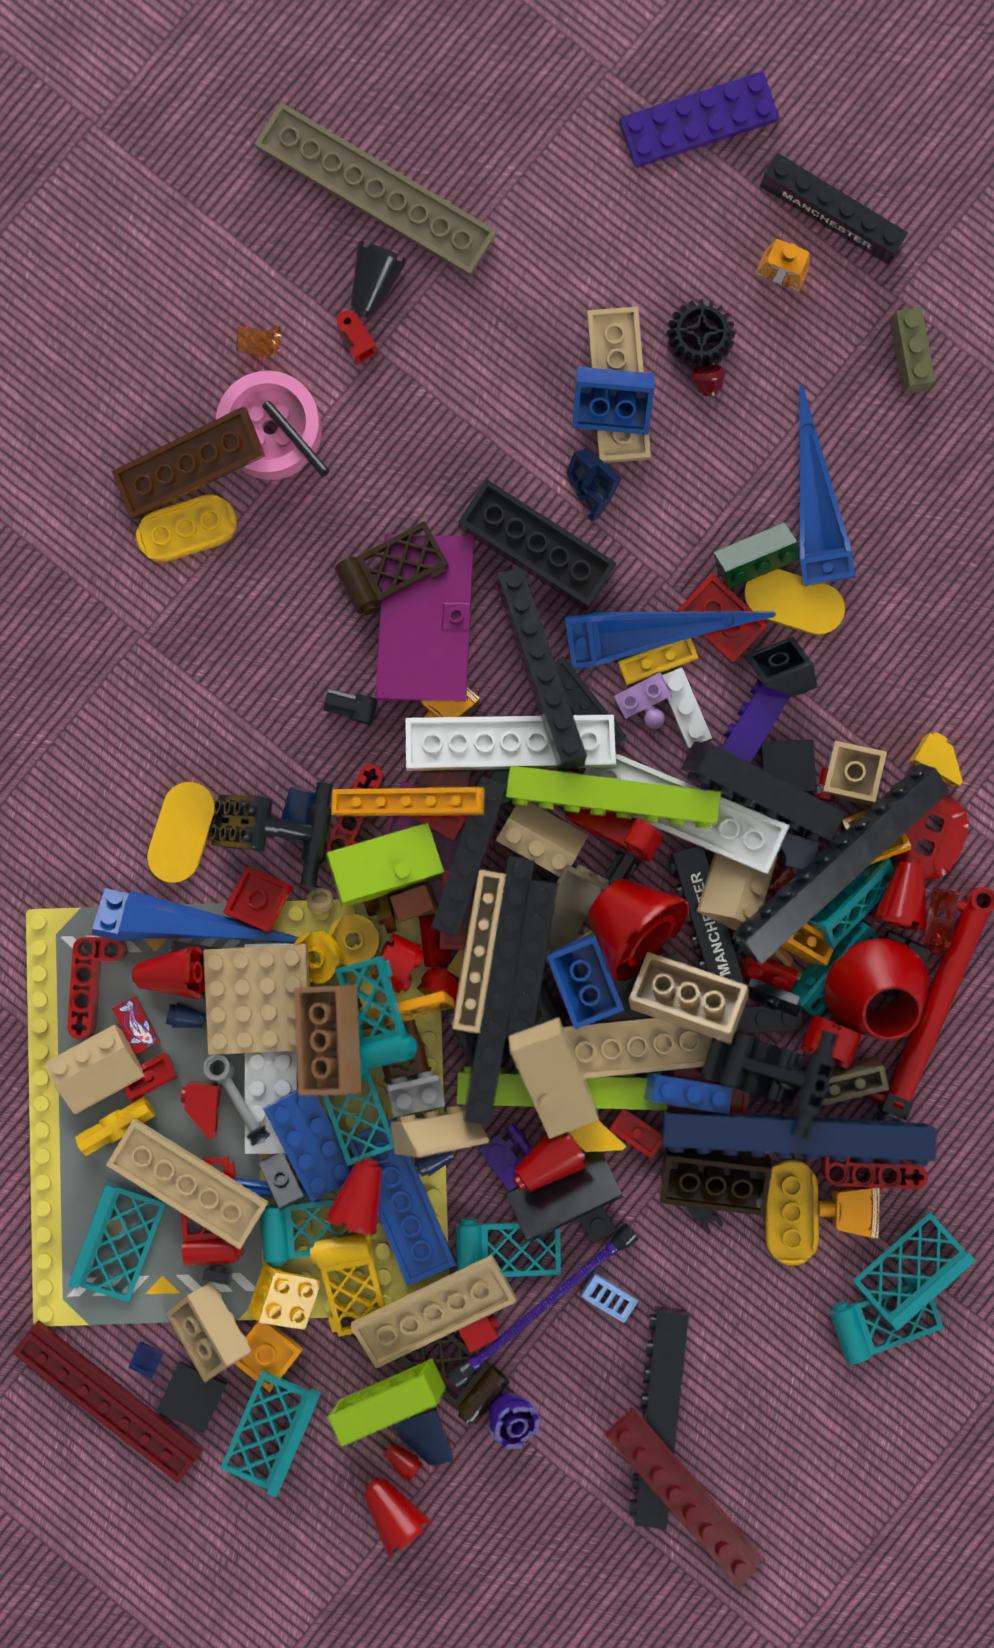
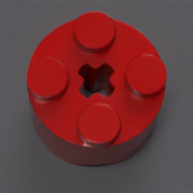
(402, 958)
(845, 1046)

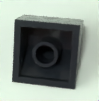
(784, 667)

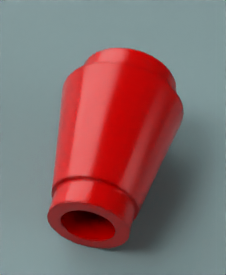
(403, 1461)

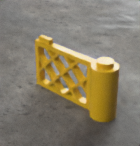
(340, 1255)

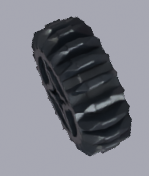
(690, 334)

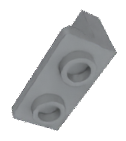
(416, 1094)

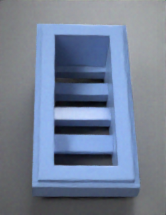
(591, 1285)

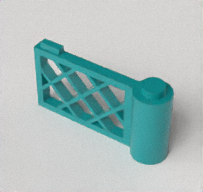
(389, 1045)
(365, 1074)
(278, 1231)
(473, 1246)
(854, 1333)

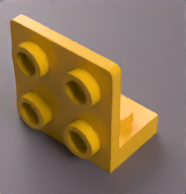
(283, 1298)

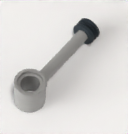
(257, 1134)

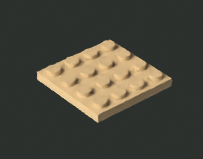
(253, 997)

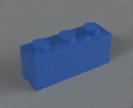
(688, 1093)

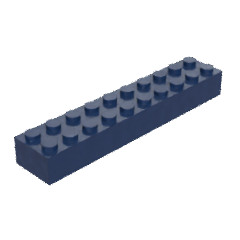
(772, 1133)

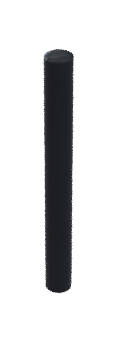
(296, 439)

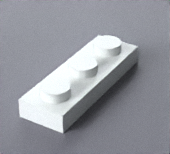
(686, 709)

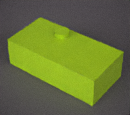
(384, 865)
(387, 1402)

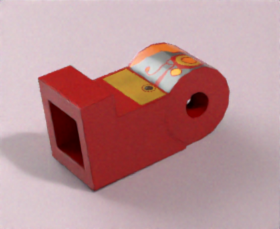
(352, 329)

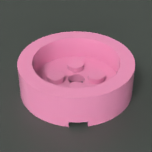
(293, 402)

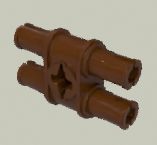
(418, 1066)

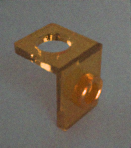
(258, 341)

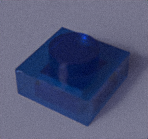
(146, 1360)

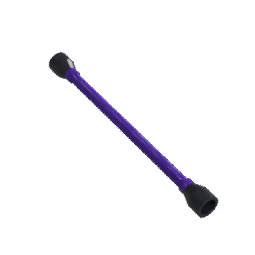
(464, 1372)

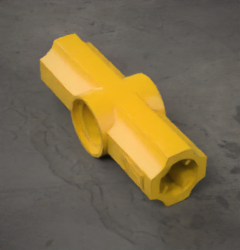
(113, 1126)

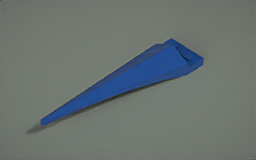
(823, 537)
(615, 635)
(147, 917)

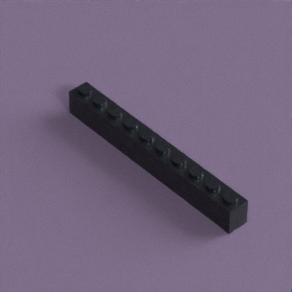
(840, 862)
(499, 992)

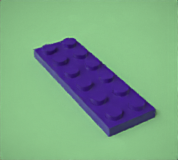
(699, 119)

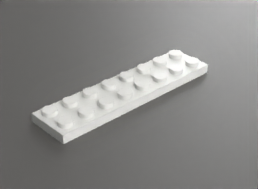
(500, 742)
(739, 832)
(266, 1081)

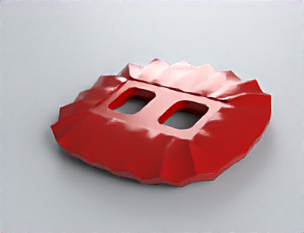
(947, 842)

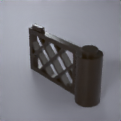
(362, 586)
(478, 1393)

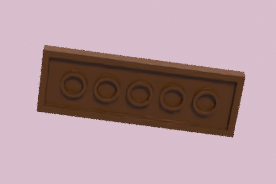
(188, 463)

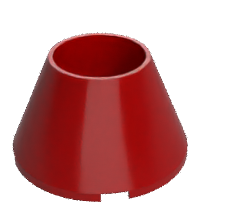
(634, 921)
(866, 972)

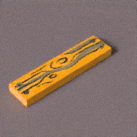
(415, 1008)

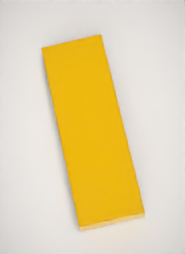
(657, 661)

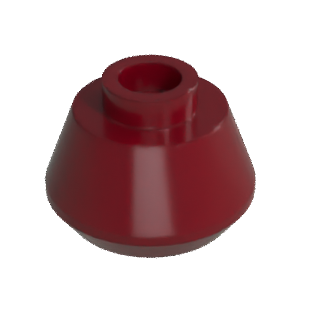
(708, 379)

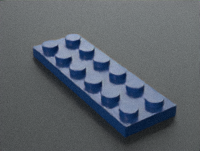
(407, 1212)

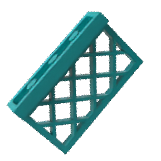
(96, 1232)
(927, 1291)
(287, 1447)

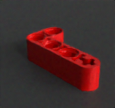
(339, 831)
(632, 836)
(91, 987)
(874, 1174)

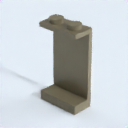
(574, 899)

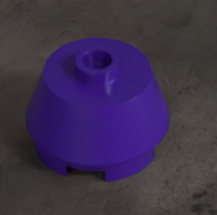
(513, 1420)

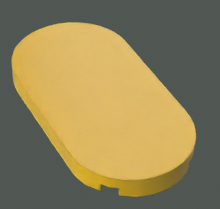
(186, 528)
(805, 608)
(181, 832)
(792, 1213)

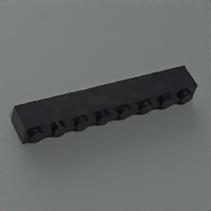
(541, 670)
(660, 1403)

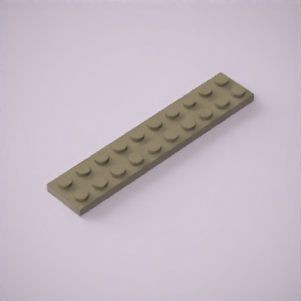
(375, 189)

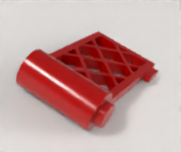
(207, 1247)

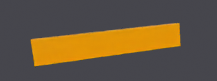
(408, 801)

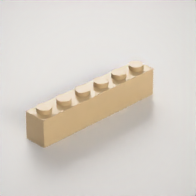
(478, 951)

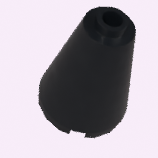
(373, 277)

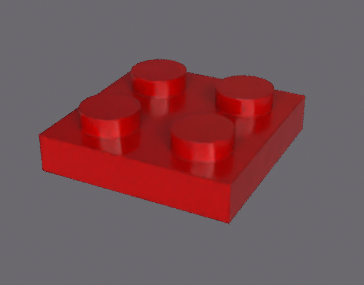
(257, 899)

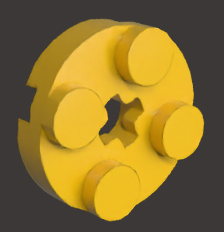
(367, 933)
(330, 955)

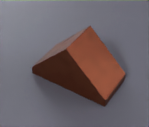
(413, 903)

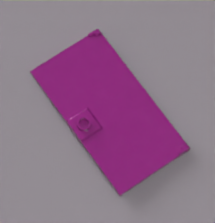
(427, 626)

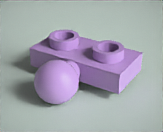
(644, 697)

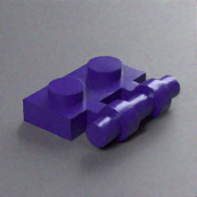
(501, 1156)

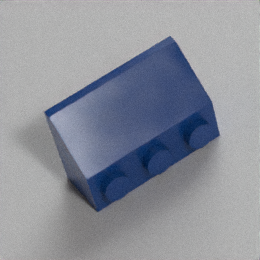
(613, 400)
(584, 981)

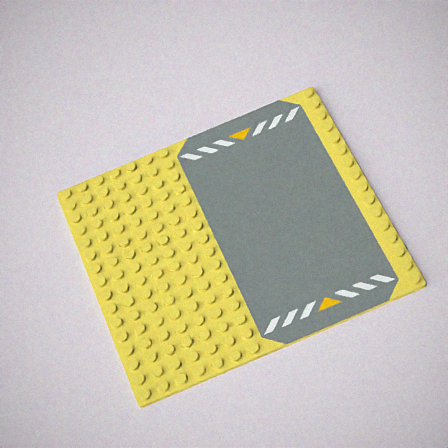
(69, 1184)

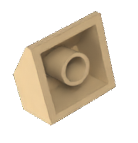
(855, 773)

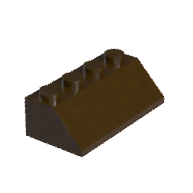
(716, 1181)

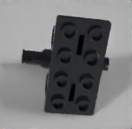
(248, 822)
(774, 1073)

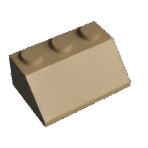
(541, 838)
(733, 891)
(95, 1069)
(435, 1132)
(208, 1331)

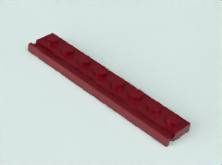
(108, 1401)
(684, 1497)

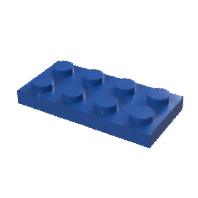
(309, 1143)

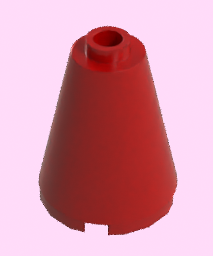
(904, 897)
(173, 973)
(548, 1162)
(358, 1199)
(394, 1515)

